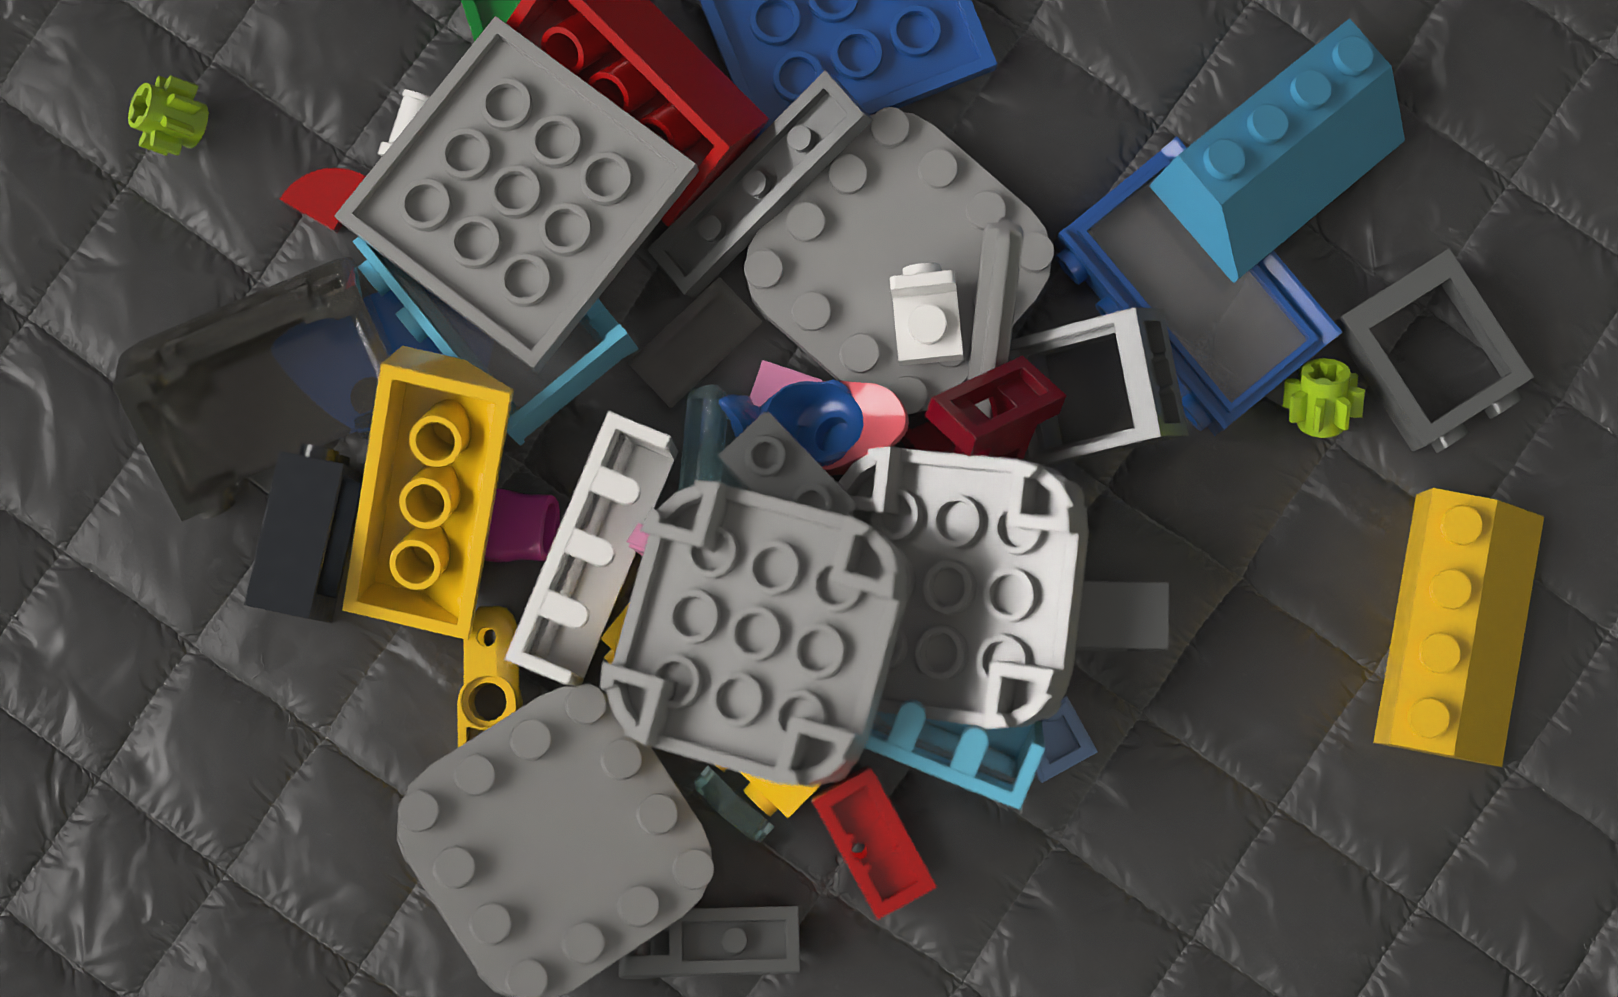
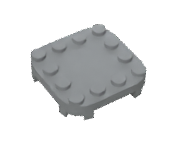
(879, 206)
(990, 581)
(757, 634)
(553, 844)

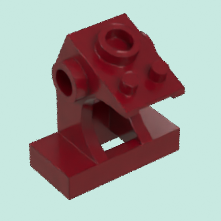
(1018, 399)

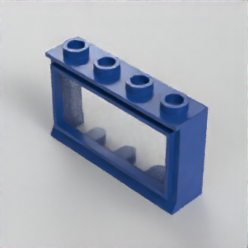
(1224, 336)

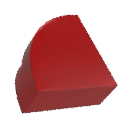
(322, 194)

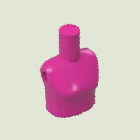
(522, 526)

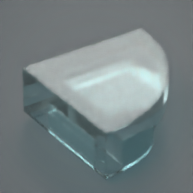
(732, 805)

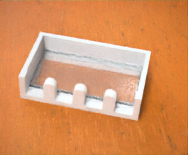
(591, 551)

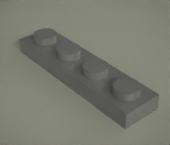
(759, 184)

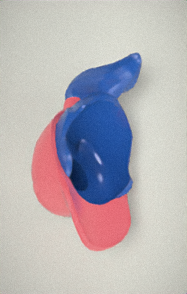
(828, 418)

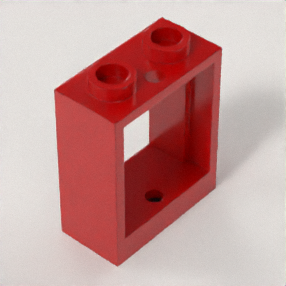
(889, 864)

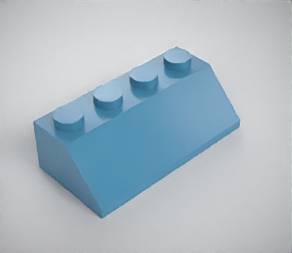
(1285, 151)

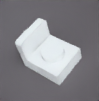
(926, 315)

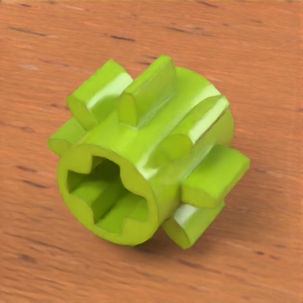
(168, 115)
(1323, 398)

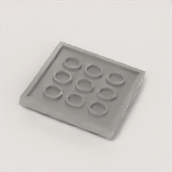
(517, 194)

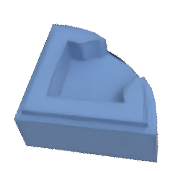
(1064, 742)

